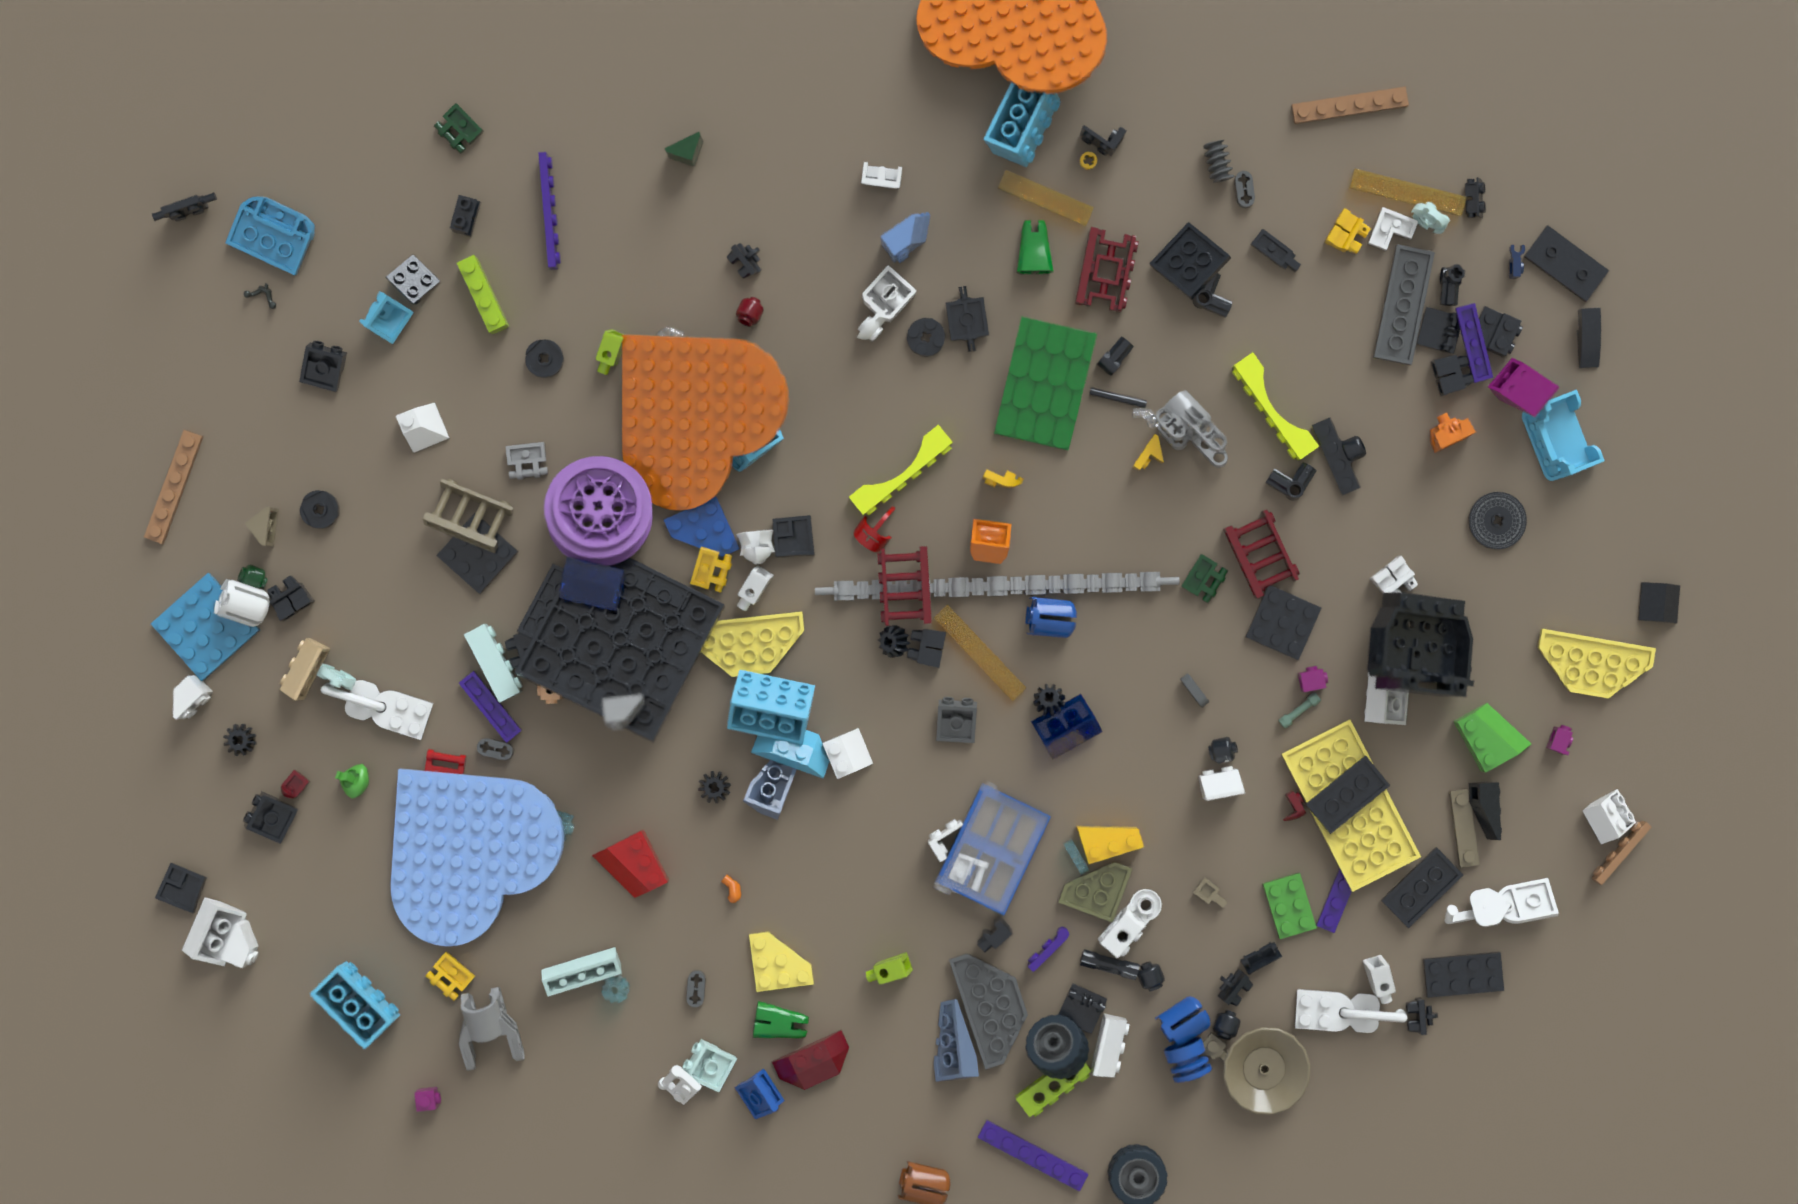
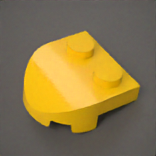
(1008, 481)

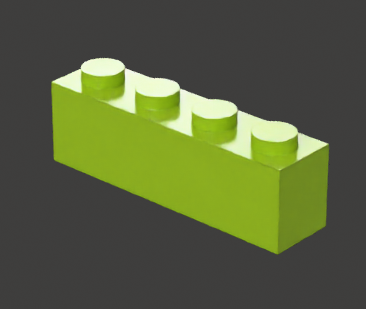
(483, 294)

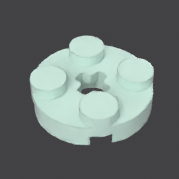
(1430, 217)
(337, 678)

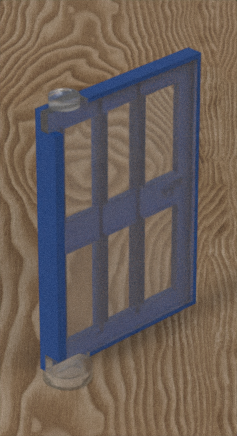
(992, 849)

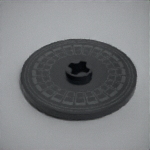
(1512, 523)

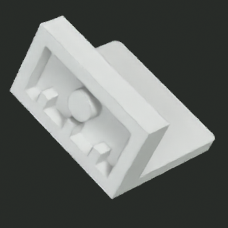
(939, 848)

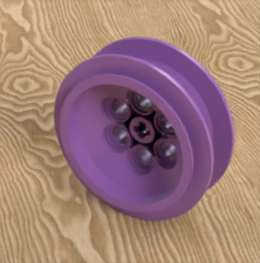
(596, 542)

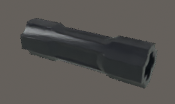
(1108, 964)

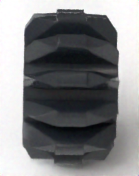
(893, 641)
(1049, 706)
(247, 739)
(708, 790)

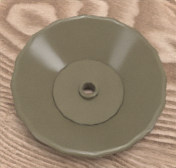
(1282, 1081)

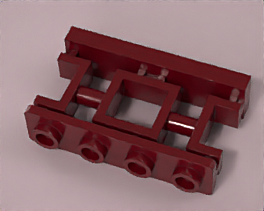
(1092, 267)

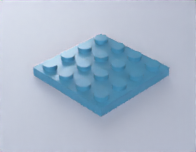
(198, 633)

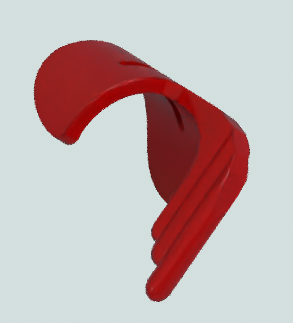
(871, 544)

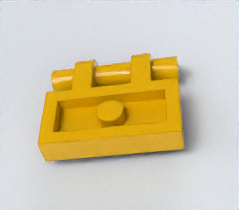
(705, 568)
(454, 972)

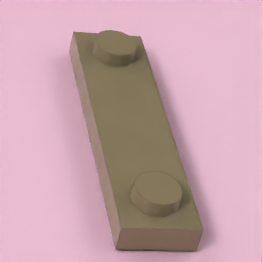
(1464, 828)

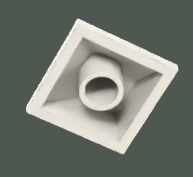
(422, 427)

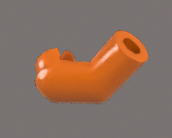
(734, 889)

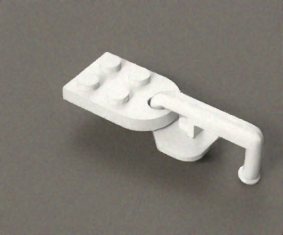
(403, 712)
(1527, 901)
(1321, 1011)

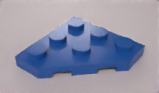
(703, 527)

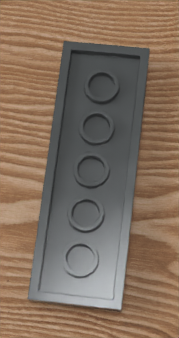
(1403, 304)

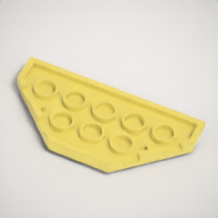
(753, 642)
(1594, 664)

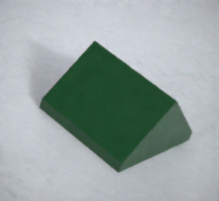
(686, 150)

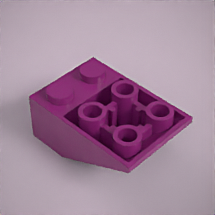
(1523, 387)

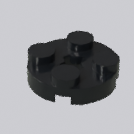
(931, 327)
(533, 358)
(309, 505)

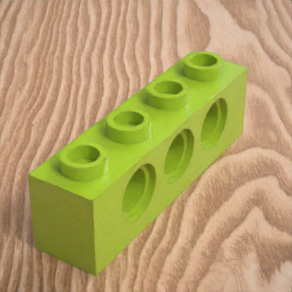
(1034, 1107)

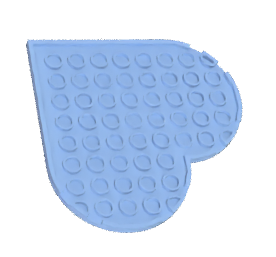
(464, 848)

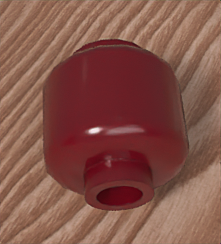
(749, 311)

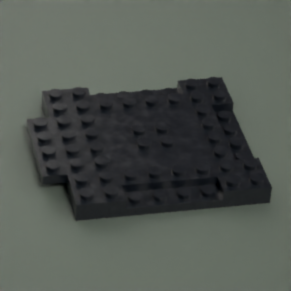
(620, 653)

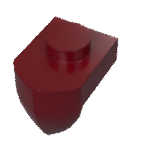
(294, 785)
(1296, 802)

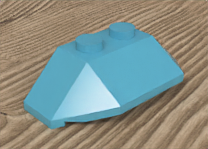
(807, 757)

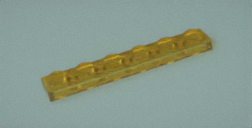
(1407, 191)
(980, 652)

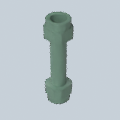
(1312, 700)

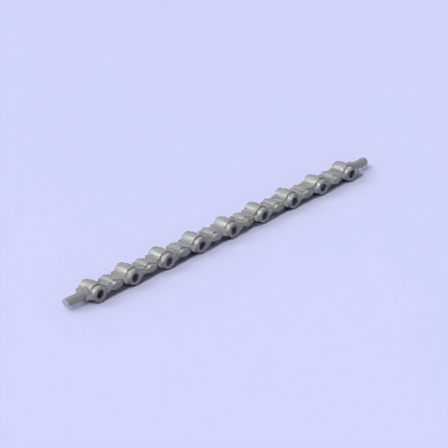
(999, 585)

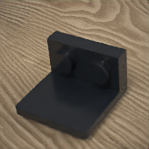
(1104, 146)

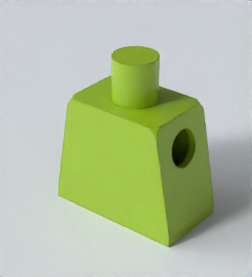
(610, 342)
(897, 967)

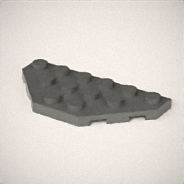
(992, 1006)

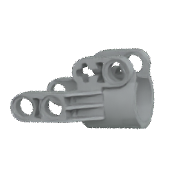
(1190, 423)
(486, 1026)

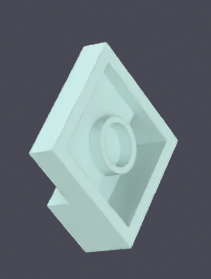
(709, 1065)

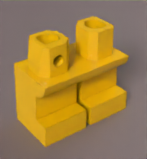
(1345, 230)

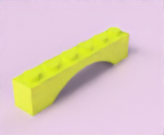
(1251, 374)
(870, 495)

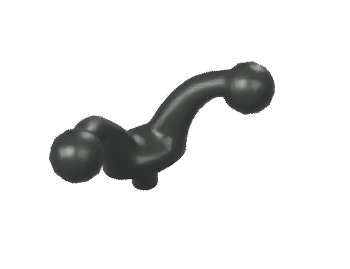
(272, 305)

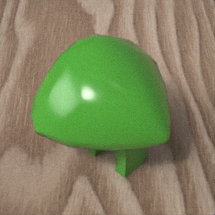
(354, 780)

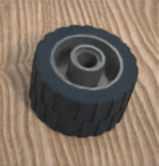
(1057, 1046)
(1137, 1175)

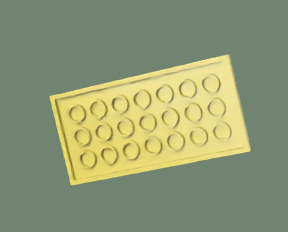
(1372, 839)

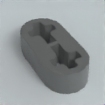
(1240, 190)
(1194, 690)
(494, 753)
(691, 987)

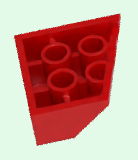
(633, 864)

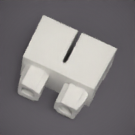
(1394, 575)

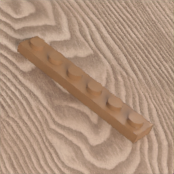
(1350, 105)
(173, 486)

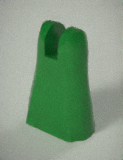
(1034, 250)
(778, 1022)

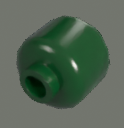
(252, 576)

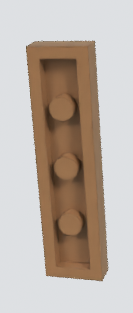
(1615, 857)

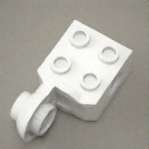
(886, 299)
(1132, 921)

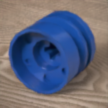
(1189, 1064)

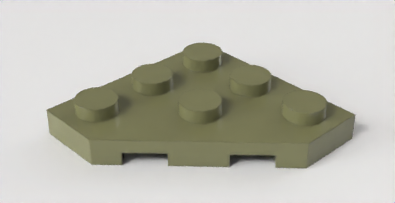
(1097, 891)

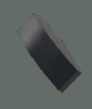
(1589, 337)

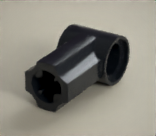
(1112, 360)

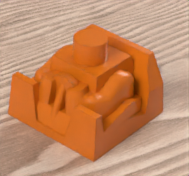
(1449, 432)
(990, 541)

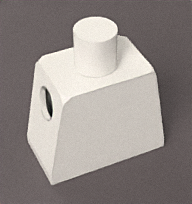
(758, 581)
(1380, 978)

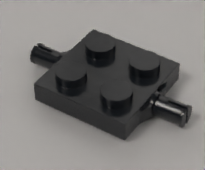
(180, 209)
(967, 319)

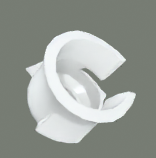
(756, 545)

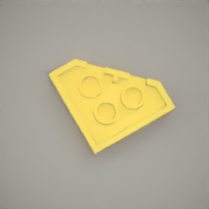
(777, 964)

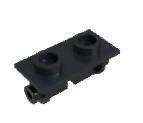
(1475, 190)
(1261, 958)

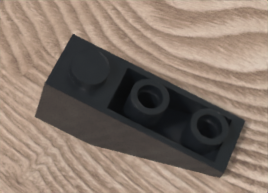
(1485, 802)

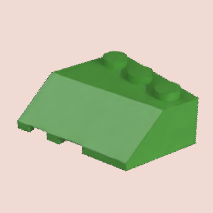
(1490, 737)

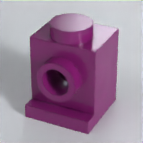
(1560, 739)

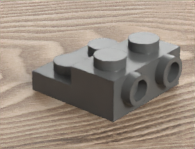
(956, 720)

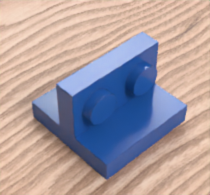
(760, 1094)

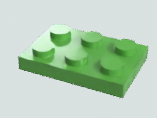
(1289, 905)

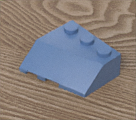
(906, 236)

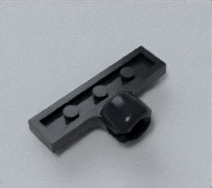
(1340, 454)

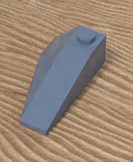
(770, 788)
(955, 1054)

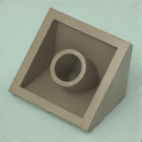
(264, 525)

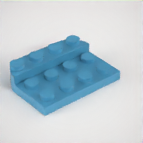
(272, 233)

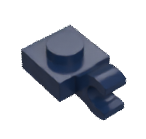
(1516, 267)

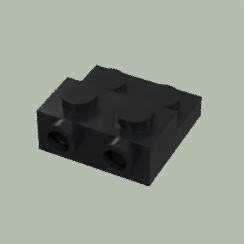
(1499, 331)
(322, 366)
(269, 817)

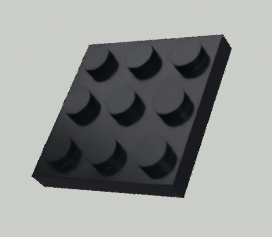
(1190, 260)
(476, 564)
(1283, 622)

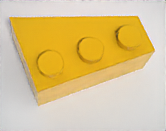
(1106, 842)

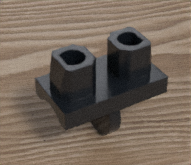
(748, 258)
(1232, 986)
(1418, 1007)

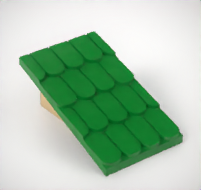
(1045, 383)

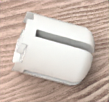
(242, 603)

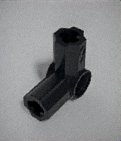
(1451, 280)
(1214, 302)
(1300, 480)

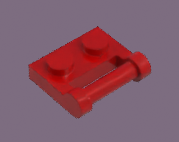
(432, 755)

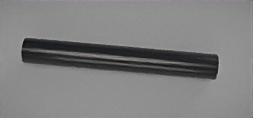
(1118, 397)

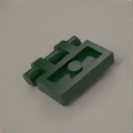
(463, 124)
(1200, 574)

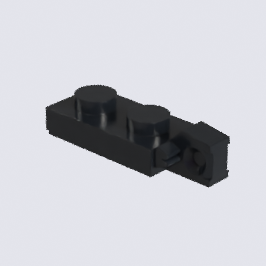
(1275, 250)

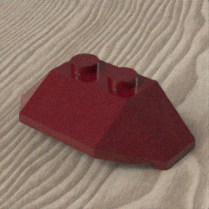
(813, 1062)

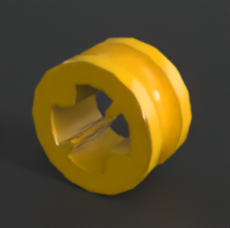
(1087, 166)

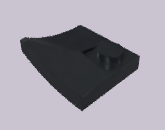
(793, 536)
(181, 888)

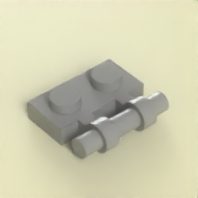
(526, 454)

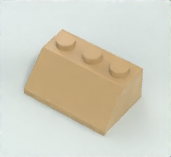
(303, 669)

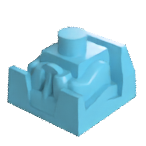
(386, 317)

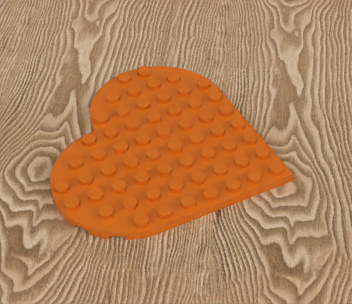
(1031, 42)
(693, 409)

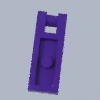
(1049, 948)

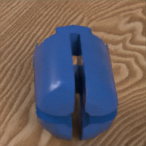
(1051, 607)
(1179, 1013)

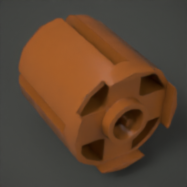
(924, 1184)

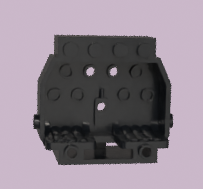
(1440, 650)

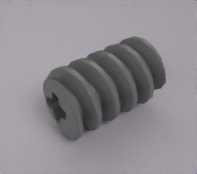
(1218, 161)

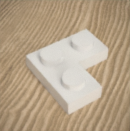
(1389, 223)

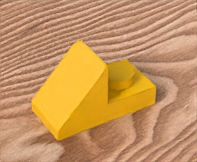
(1152, 449)

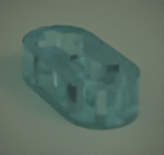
(1076, 857)

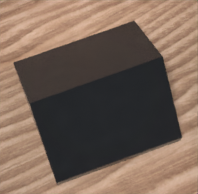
(1659, 602)

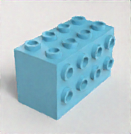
(1021, 124)
(770, 707)
(355, 1004)

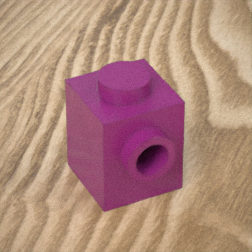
(1312, 679)
(427, 1099)

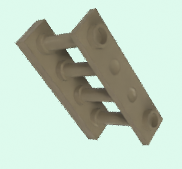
(470, 533)

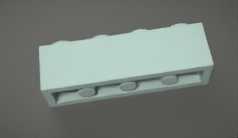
(493, 662)
(581, 971)

